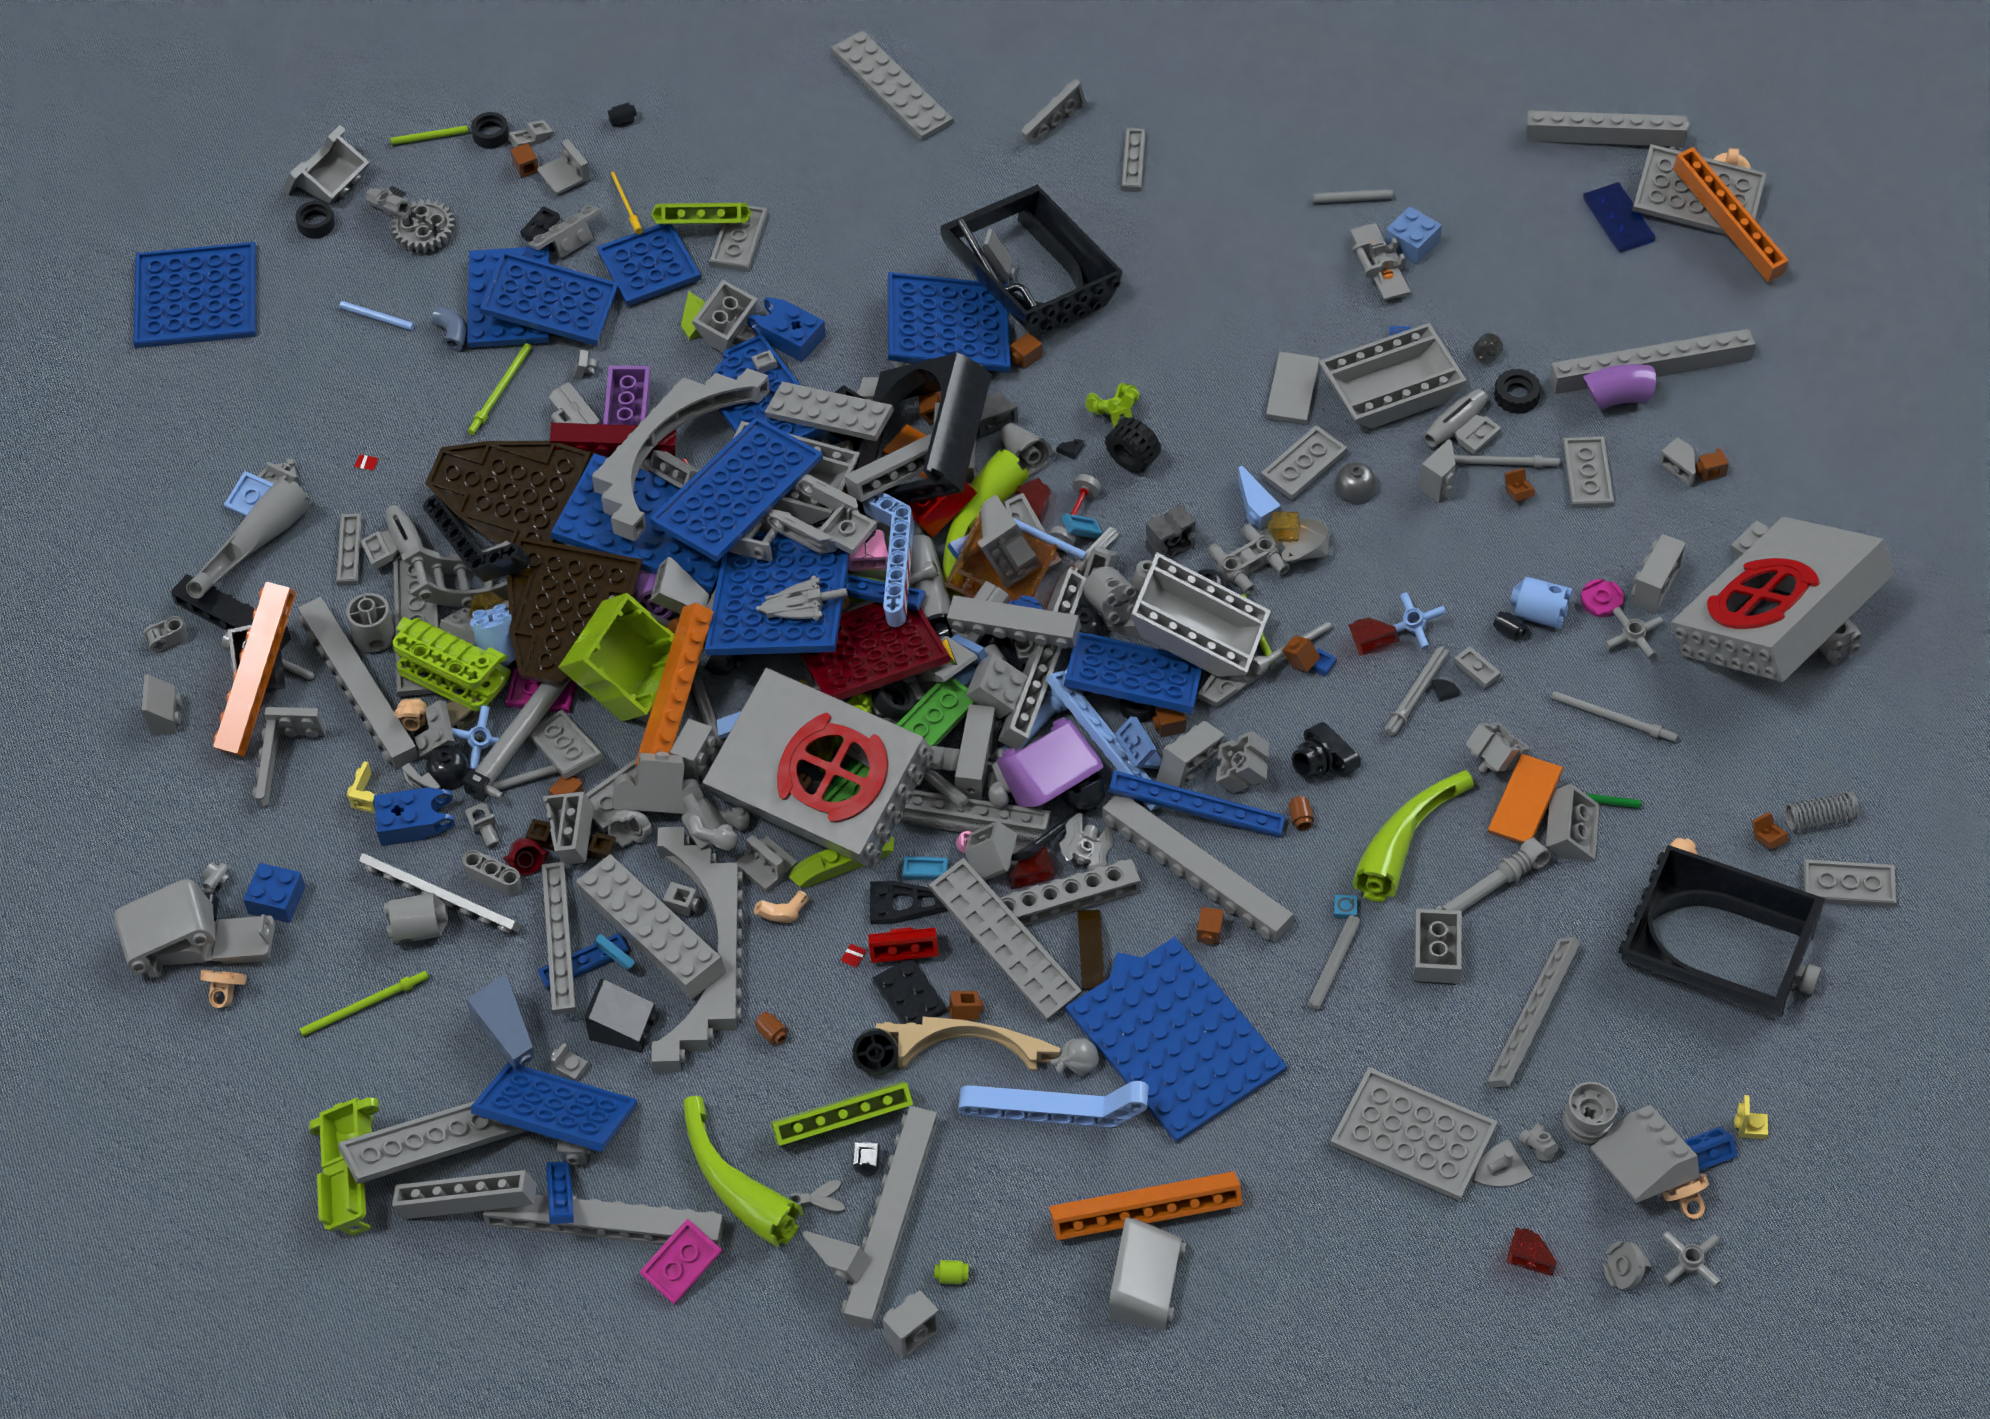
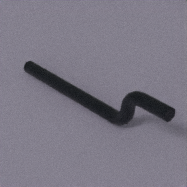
(983, 260)

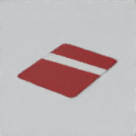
(366, 462)
(853, 955)

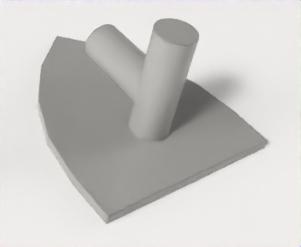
(1502, 1167)

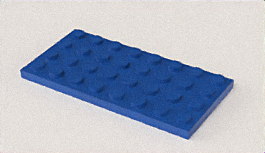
(736, 489)

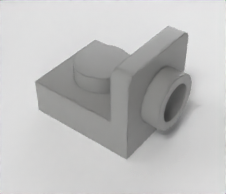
(567, 1063)

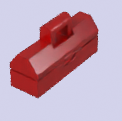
(903, 944)

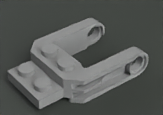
(842, 530)

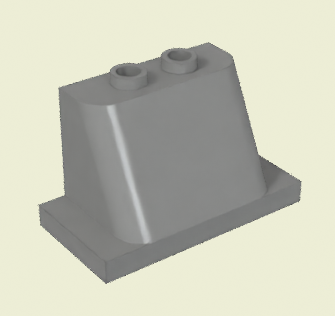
(329, 169)
(1004, 544)

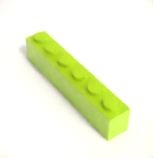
(841, 1113)

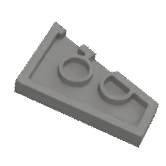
(1220, 689)

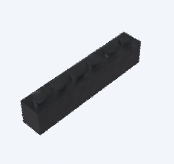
(218, 608)

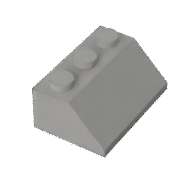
(724, 315)
(1572, 824)

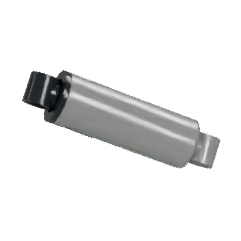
(937, 599)

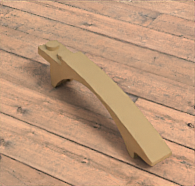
(914, 1038)

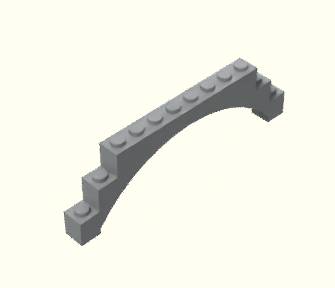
(684, 402)
(718, 1003)

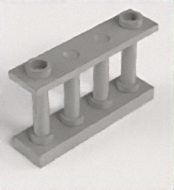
(755, 548)

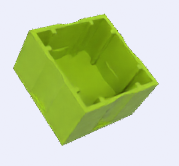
(620, 657)

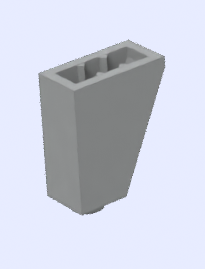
(676, 588)

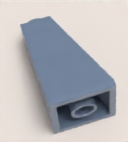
(500, 1020)

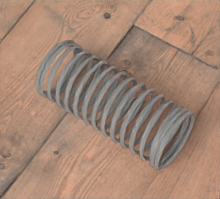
(1846, 806)

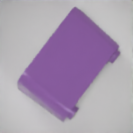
(1048, 765)

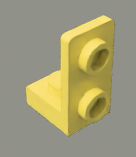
(357, 796)
(1750, 1124)

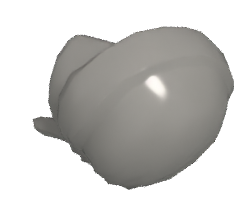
(1078, 1055)

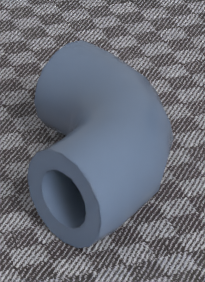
(454, 327)

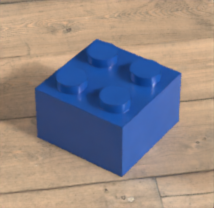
(274, 892)

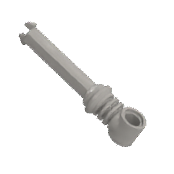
(1530, 856)

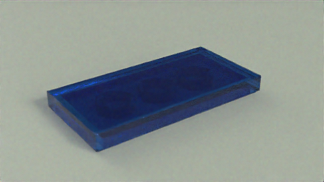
(1615, 214)

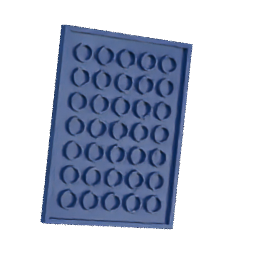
(588, 527)
(745, 583)
(1177, 1034)

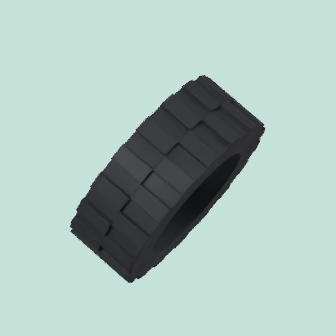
(1517, 404)

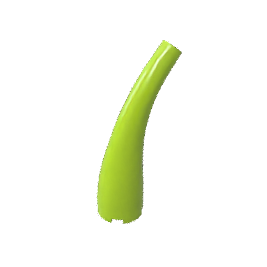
(997, 477)
(1386, 854)
(754, 1204)

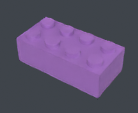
(627, 395)

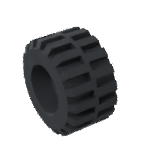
(1133, 445)

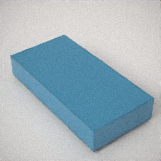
(1082, 526)
(923, 868)
(613, 952)

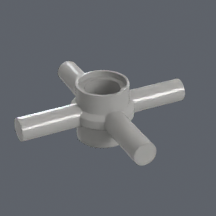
(1634, 632)
(1690, 1267)

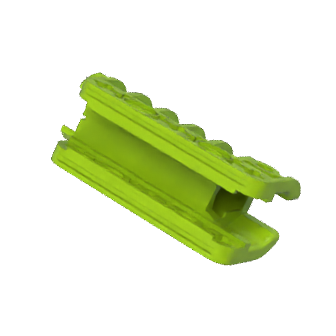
(449, 661)

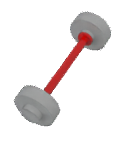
(1086, 487)

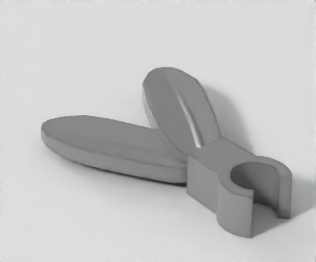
(820, 1197)

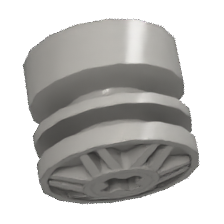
(1589, 1112)

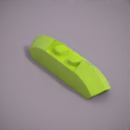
(701, 213)
(828, 865)

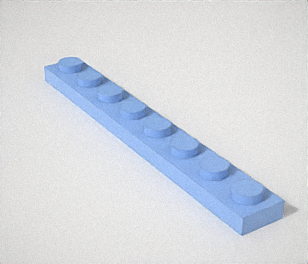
(1095, 727)

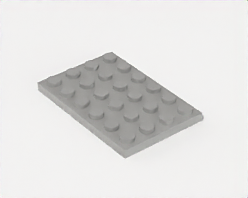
(1668, 197)
(1414, 1133)

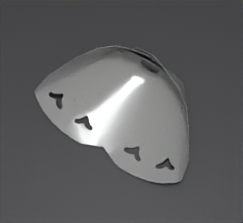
(1311, 542)

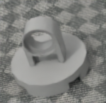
(1626, 1265)

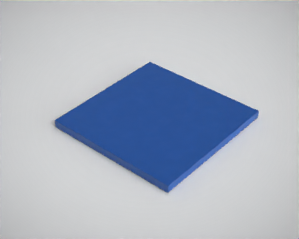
(195, 294)
(945, 317)

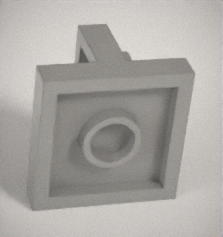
(765, 863)

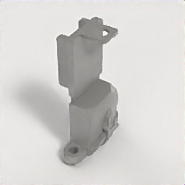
(236, 942)

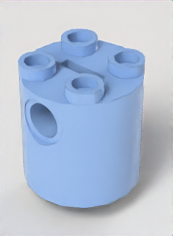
(1541, 602)
(493, 631)

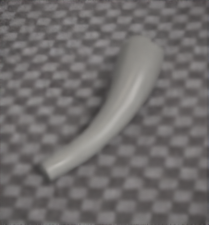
(266, 520)

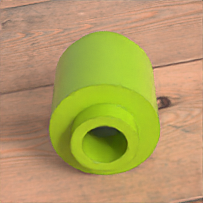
(951, 1272)

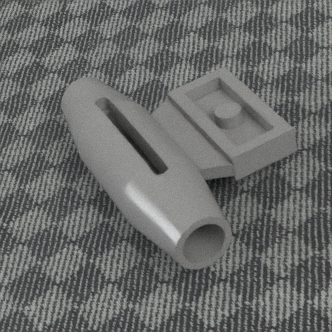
(1462, 421)
(400, 537)

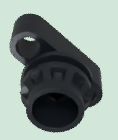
(1323, 751)

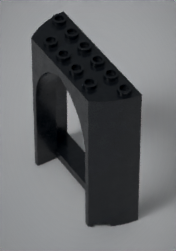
(1089, 267)
(962, 401)
(1695, 880)

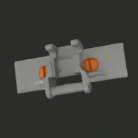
(1386, 261)

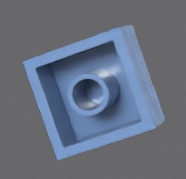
(1414, 234)

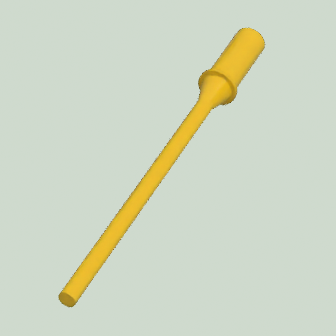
(633, 219)

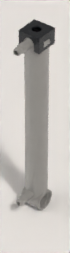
(479, 782)

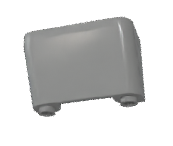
(162, 920)
(1145, 1275)

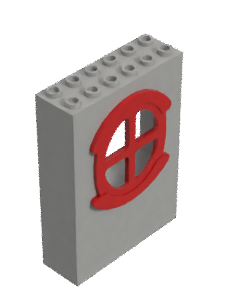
(1829, 580)
(771, 738)

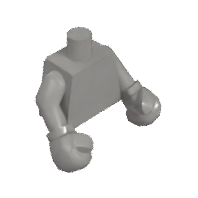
(998, 789)
(712, 825)

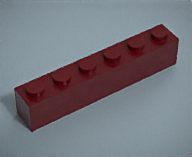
(602, 438)

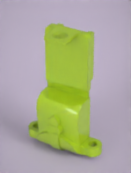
(339, 1196)

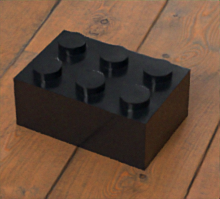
(237, 642)

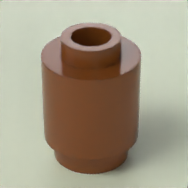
(1301, 813)
(771, 1028)

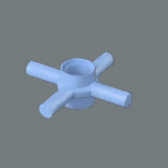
(1414, 613)
(469, 736)

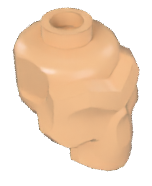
(411, 713)

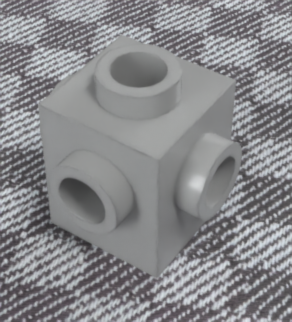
(573, 1153)

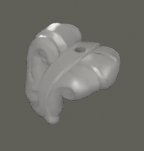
(629, 827)

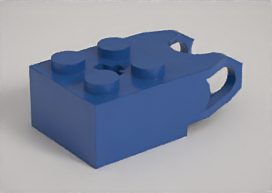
(789, 328)
(411, 815)

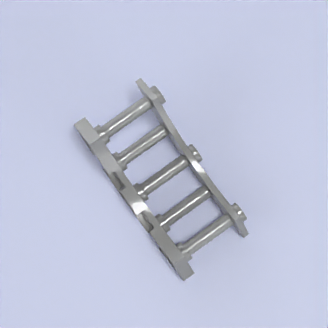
(438, 594)

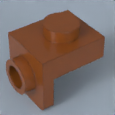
(1518, 486)
(1767, 832)

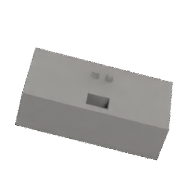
(976, 751)

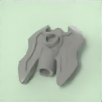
(1084, 844)

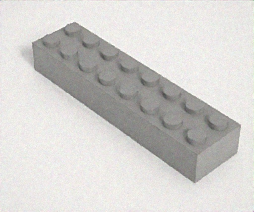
(651, 926)

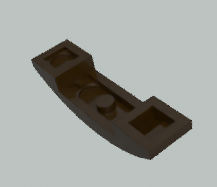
(598, 847)
(1090, 949)

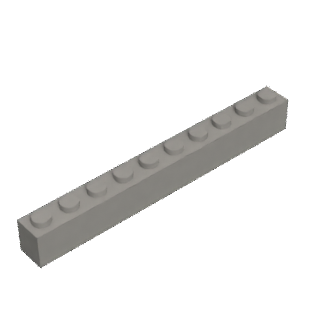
(1664, 358)
(1040, 665)
(358, 683)
(1197, 867)
(891, 1216)
(608, 1220)

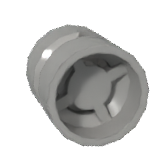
(1808, 980)

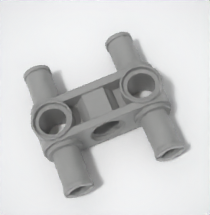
(1248, 559)

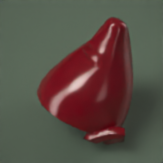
(526, 856)

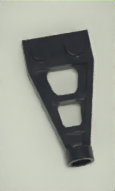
(882, 902)

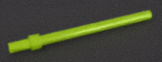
(481, 416)
(405, 984)

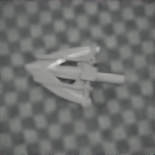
(799, 601)

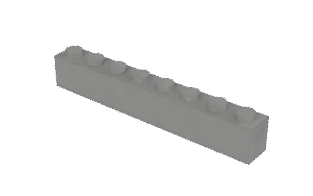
(1606, 128)

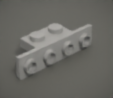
(569, 234)

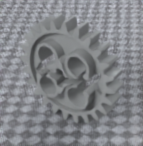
(421, 232)

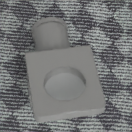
(484, 825)

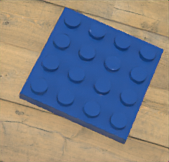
(648, 263)

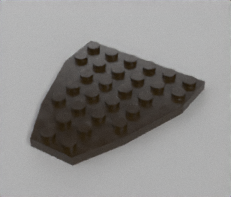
(508, 486)
(557, 599)

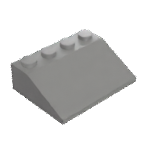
(1646, 1155)

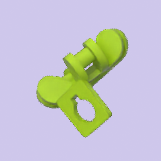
(1120, 404)

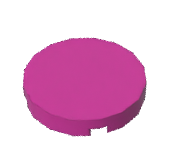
(1601, 597)

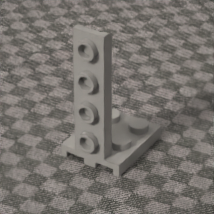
(288, 723)

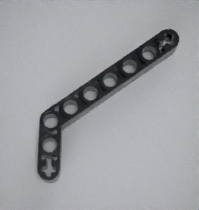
(483, 565)

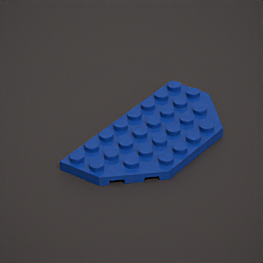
(734, 363)

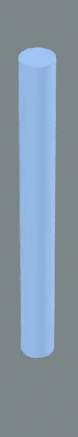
(376, 315)
(1051, 540)

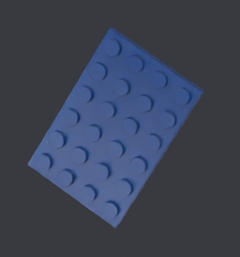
(549, 298)
(488, 330)
(1133, 673)
(554, 1107)

